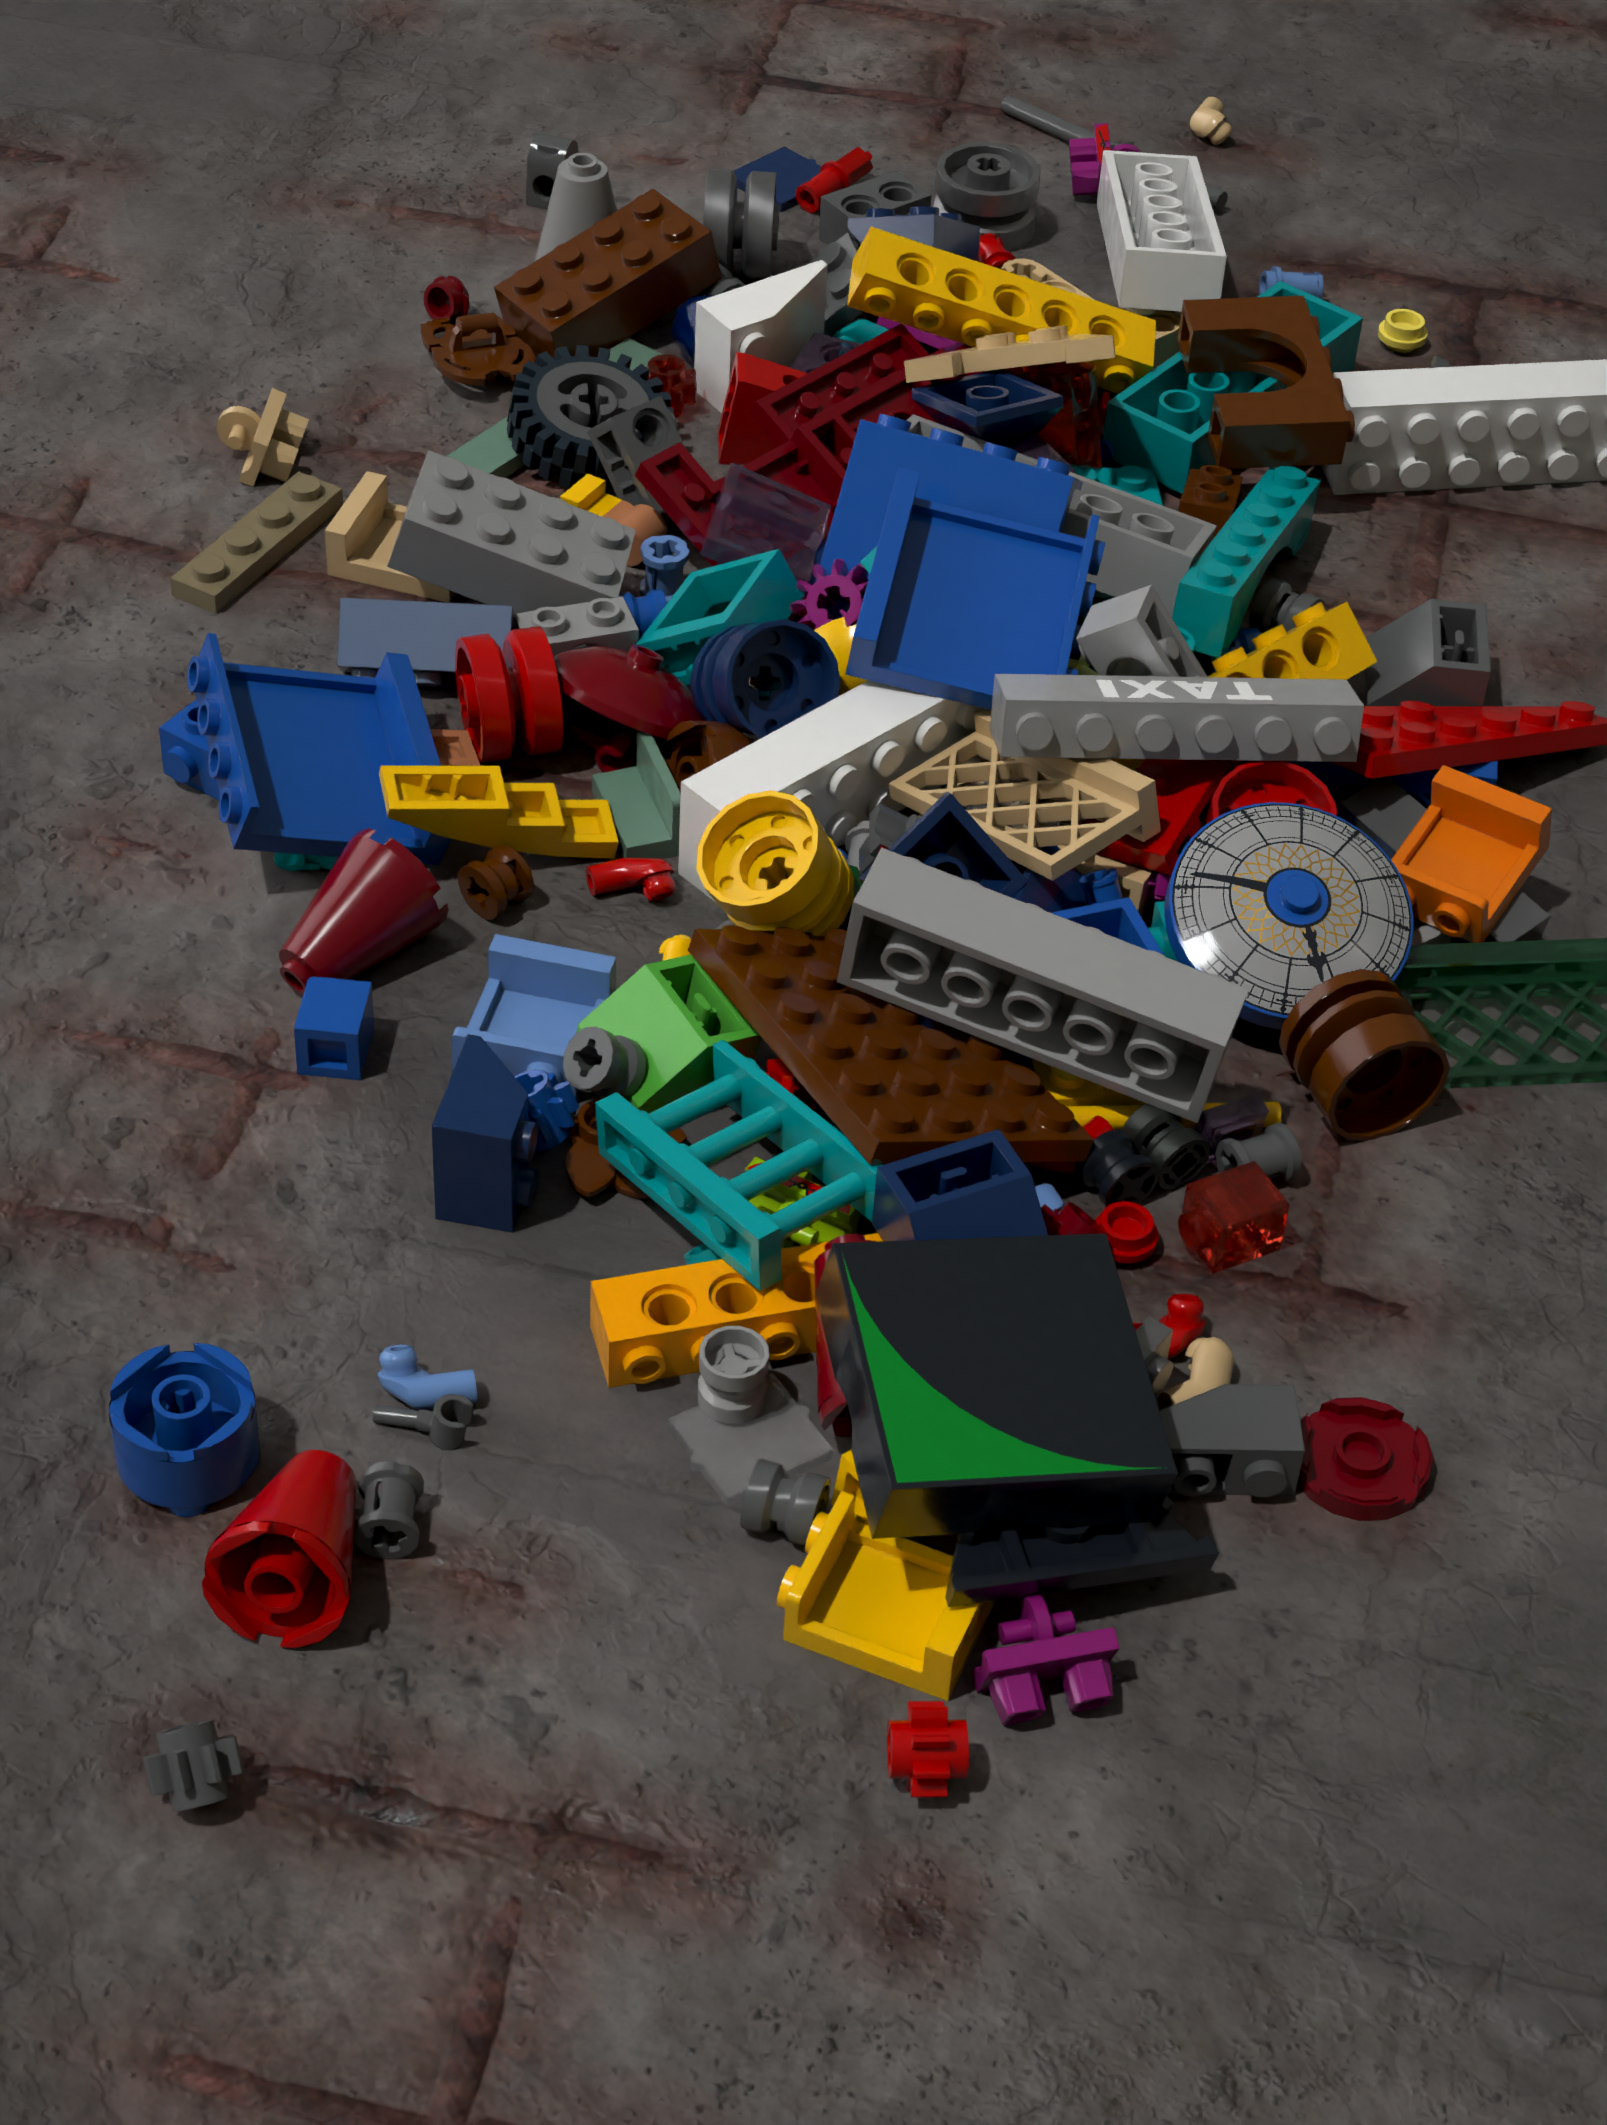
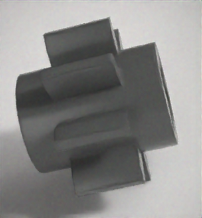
(193, 1765)

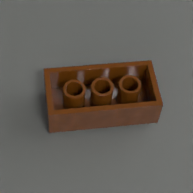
(611, 278)

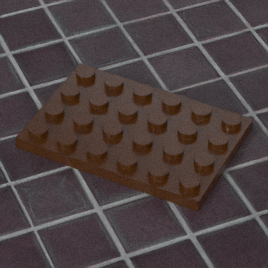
(874, 1067)

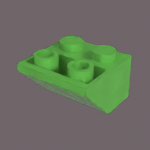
(675, 1019)

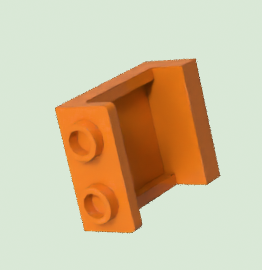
(1471, 853)

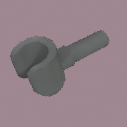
(445, 1423)

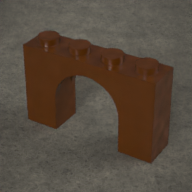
(1277, 340)

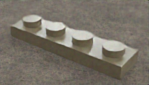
(256, 542)

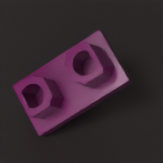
(1015, 1670)

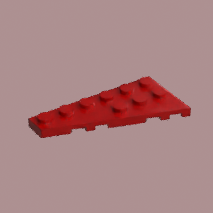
(1430, 736)

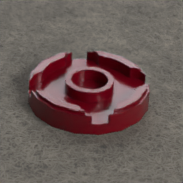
(1363, 1459)

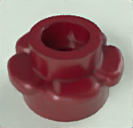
(446, 298)

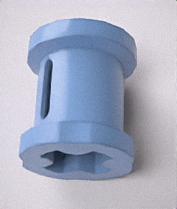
(661, 567)

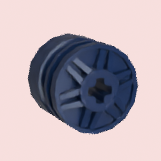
(786, 657)

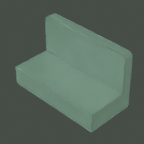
(643, 803)

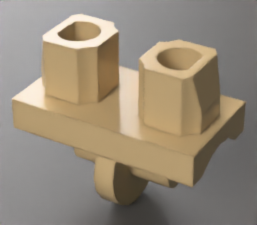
(270, 439)

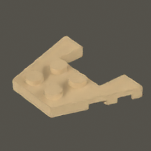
(1003, 352)

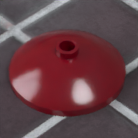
(626, 687)

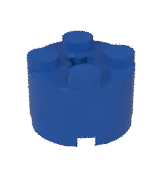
(184, 1427)

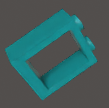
(718, 598)

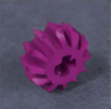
(828, 589)

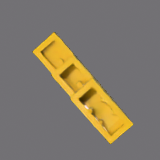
(485, 811)

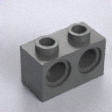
(885, 191)
(623, 451)

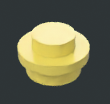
(1403, 330)

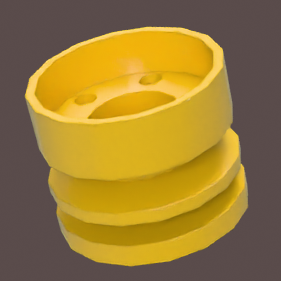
(774, 866)

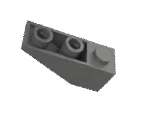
(1236, 1441)

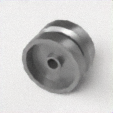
(991, 189)
(745, 224)

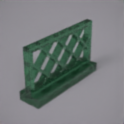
(1513, 975)

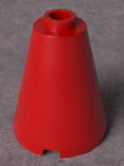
(288, 1554)

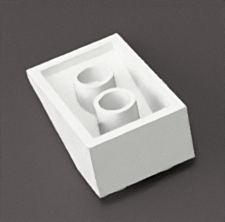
(760, 319)

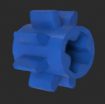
(548, 1106)

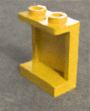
(878, 1604)

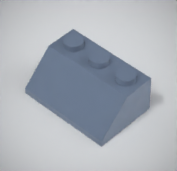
(413, 628)

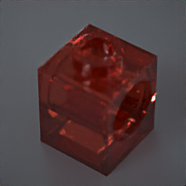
(1233, 1217)

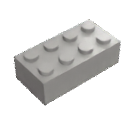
(506, 541)

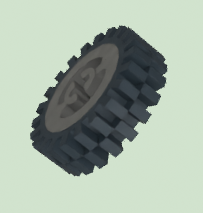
(554, 405)

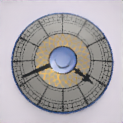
(1284, 904)

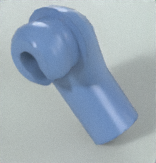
(417, 1386)

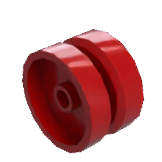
(509, 694)

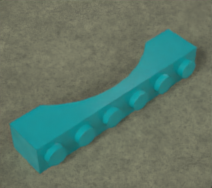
(1226, 574)

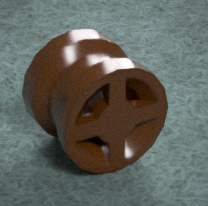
(495, 882)

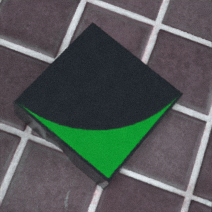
(993, 1384)

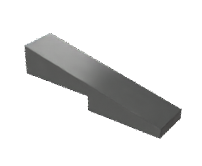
(1388, 817)

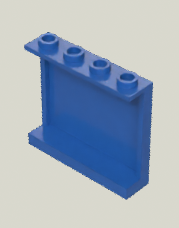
(949, 475)
(969, 599)
(306, 752)

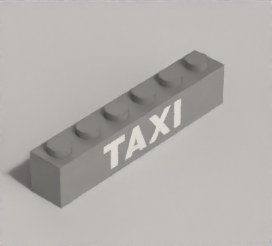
(1175, 718)

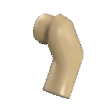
(1209, 121)
(1210, 1368)

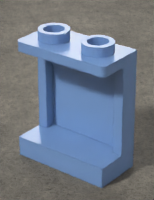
(536, 1002)

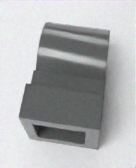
(542, 165)

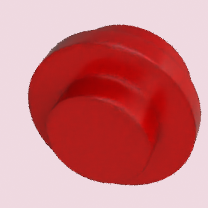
(1129, 1231)

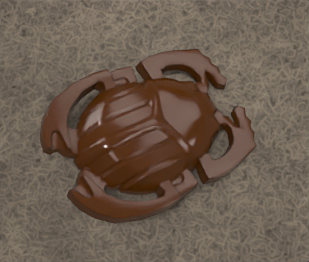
(476, 348)

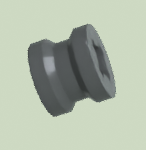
(604, 1062)

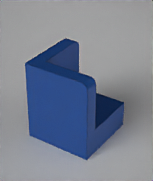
(334, 1028)

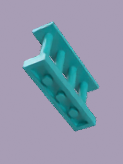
(718, 1207)

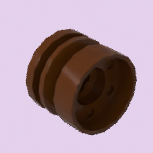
(1363, 1055)

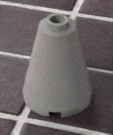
(577, 201)

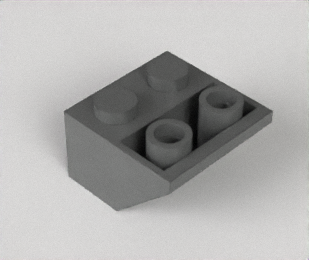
(1431, 656)

